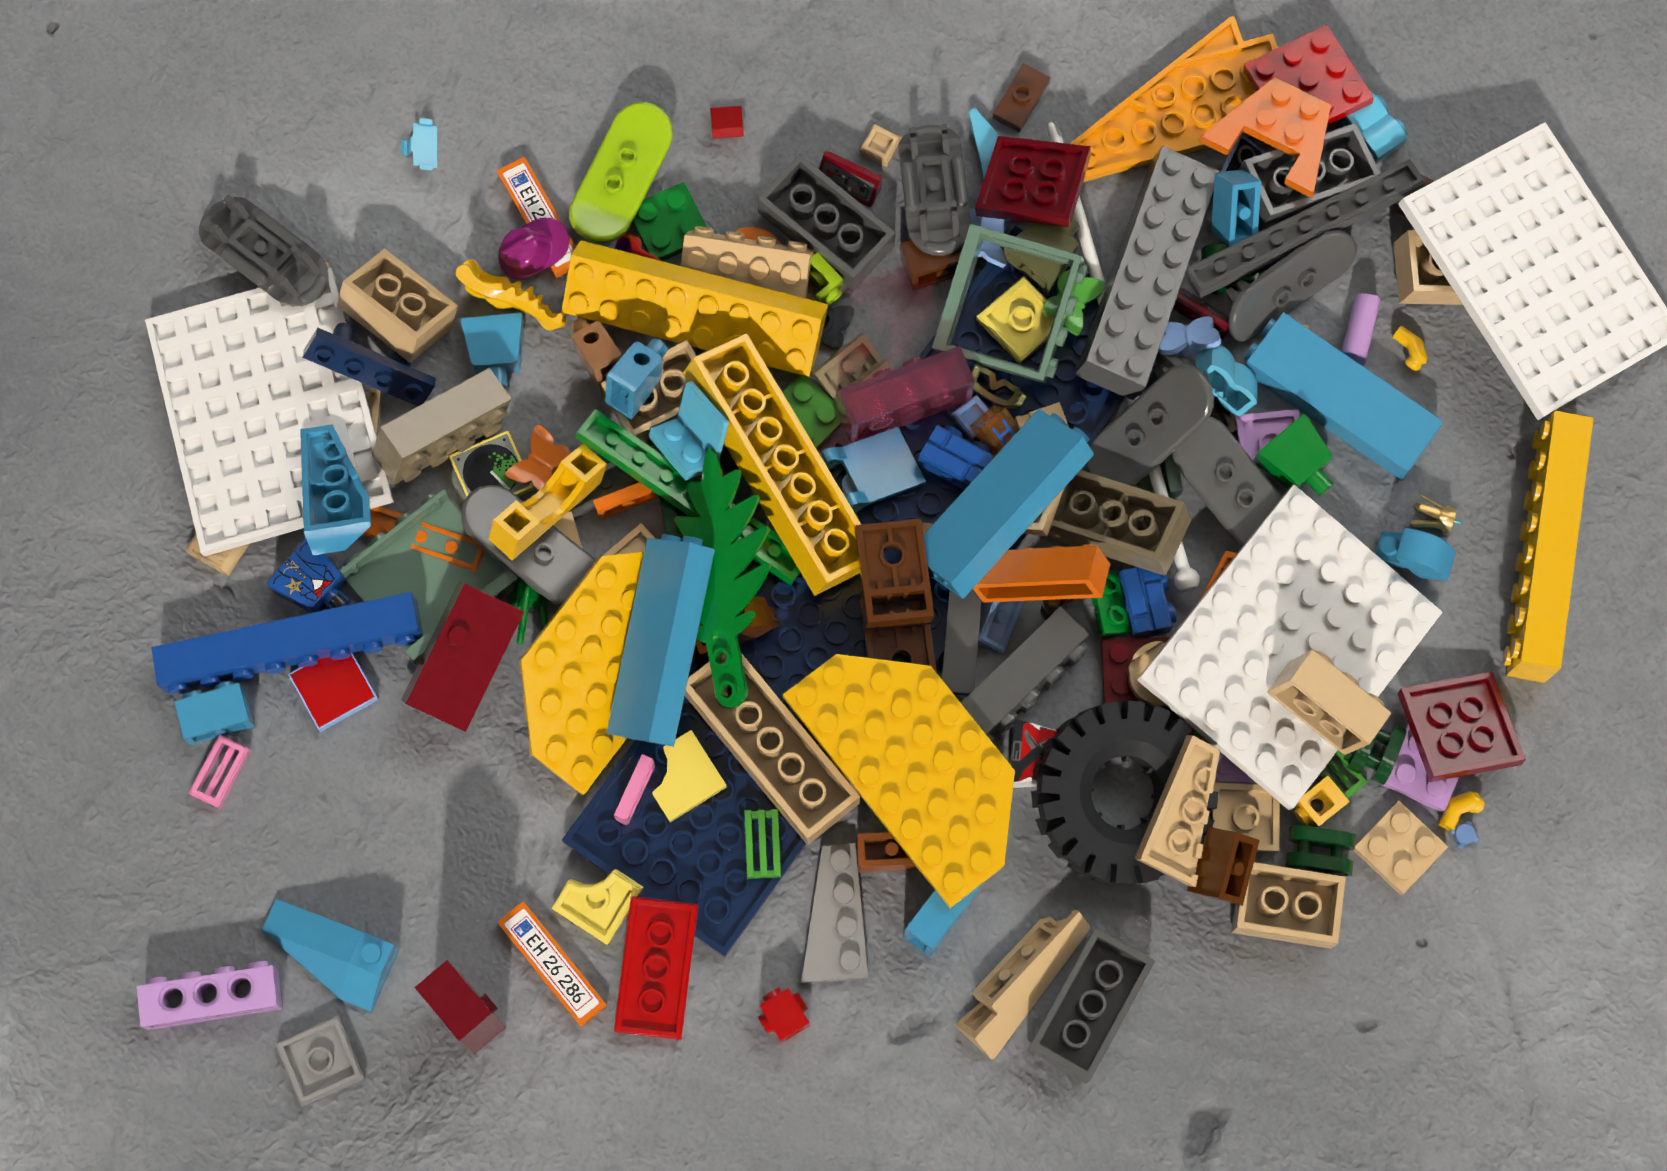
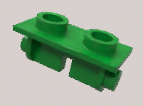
(1111, 611)

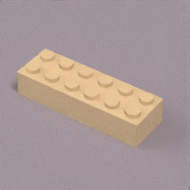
(776, 752)

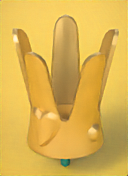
(1444, 515)

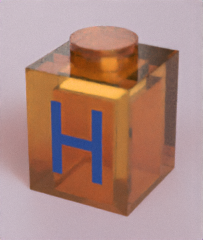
(995, 428)

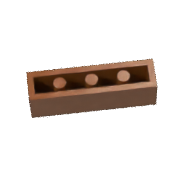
(881, 854)

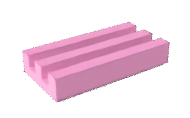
(230, 778)
(634, 790)

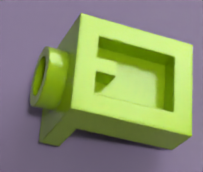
(824, 275)

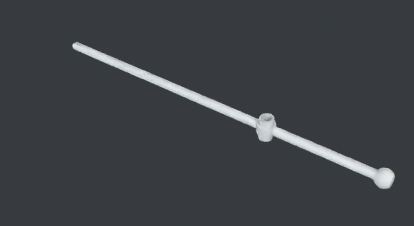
(1186, 577)

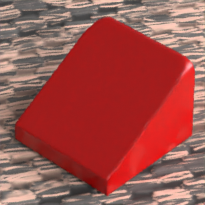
(726, 122)

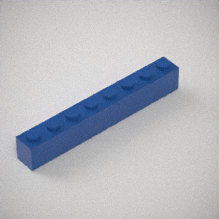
(287, 643)

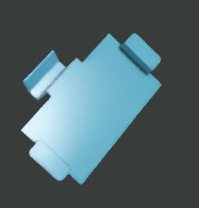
(422, 144)

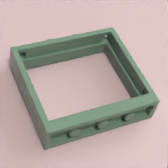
(975, 237)

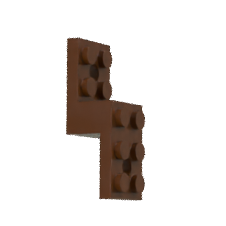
(895, 596)

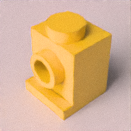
(1330, 799)

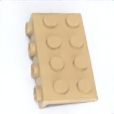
(749, 261)

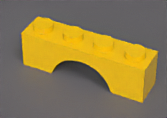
(526, 521)

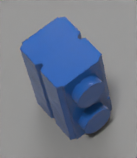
(954, 457)
(1146, 602)

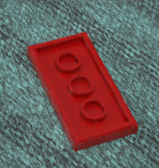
(655, 968)

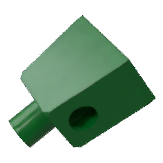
(1297, 457)

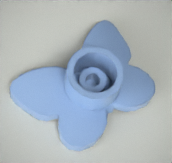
(988, 251)
(1189, 339)

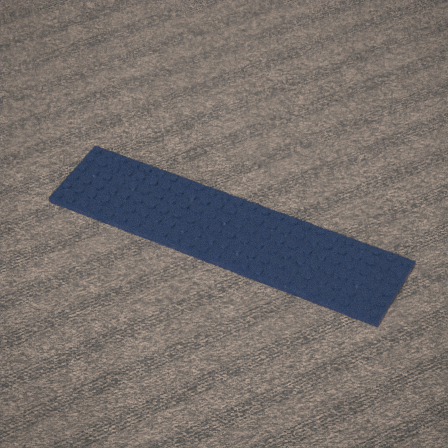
(704, 850)

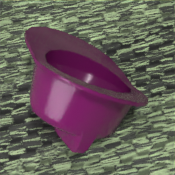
(533, 248)

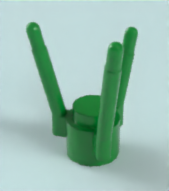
(528, 600)

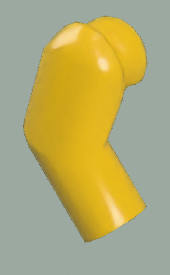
(1415, 347)
(1460, 804)

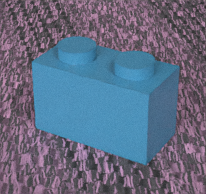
(1235, 206)
(213, 712)

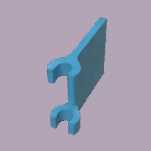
(876, 467)

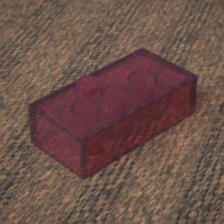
(905, 394)

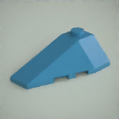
(333, 496)
(337, 955)

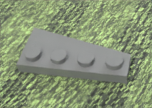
(836, 926)

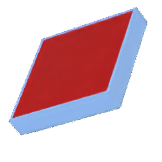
(333, 690)

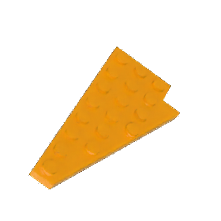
(1176, 103)

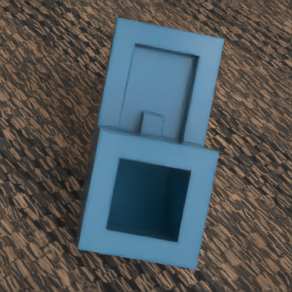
(1418, 551)

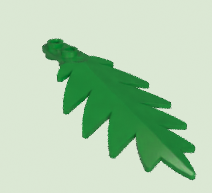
(725, 592)

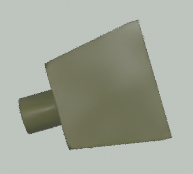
(1038, 270)

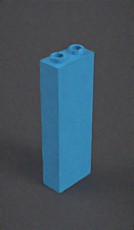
(1341, 395)
(1004, 501)
(661, 639)

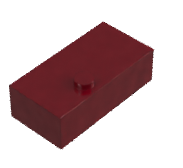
(462, 656)
(460, 1007)

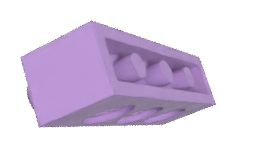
(263, 997)

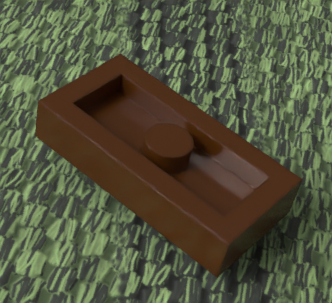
(1021, 97)

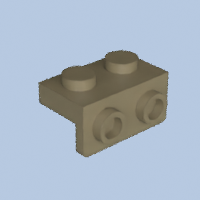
(849, 366)

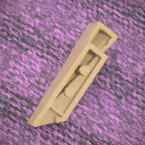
(1020, 981)

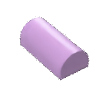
(1361, 327)

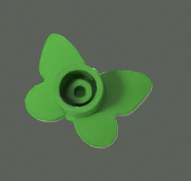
(1086, 293)

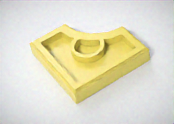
(688, 779)
(598, 906)

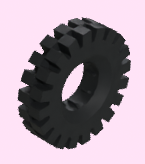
(1067, 776)

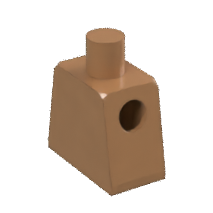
(594, 349)

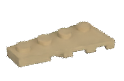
(1177, 824)

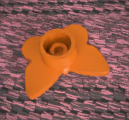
(541, 461)

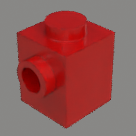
(783, 1014)

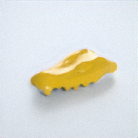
(504, 294)

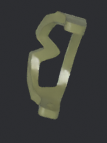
(1014, 402)

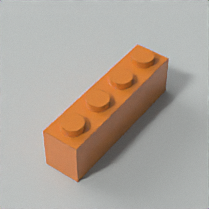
(1046, 574)

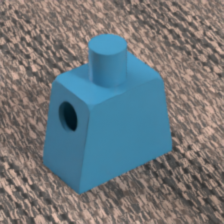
(495, 343)
(635, 377)

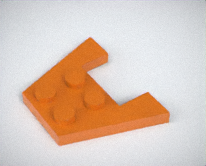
(1284, 120)

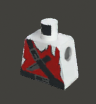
(1025, 750)

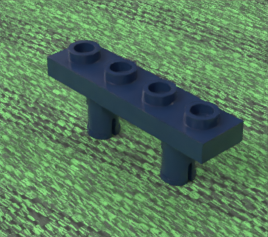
(385, 374)

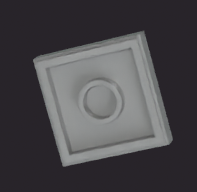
(320, 1061)

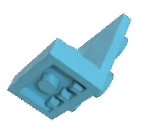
(691, 433)

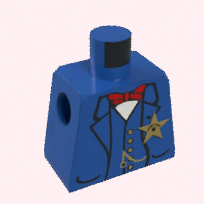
(309, 581)

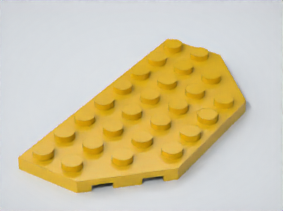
(575, 672)
(914, 764)

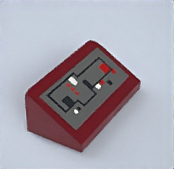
(852, 178)
(1195, 308)

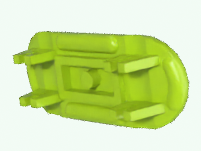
(621, 172)

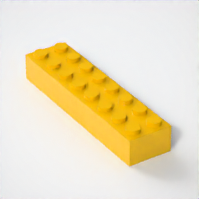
(692, 306)
(780, 463)
(1548, 547)

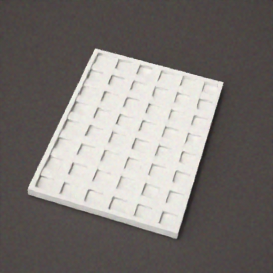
(1539, 269)
(238, 409)
(1286, 592)

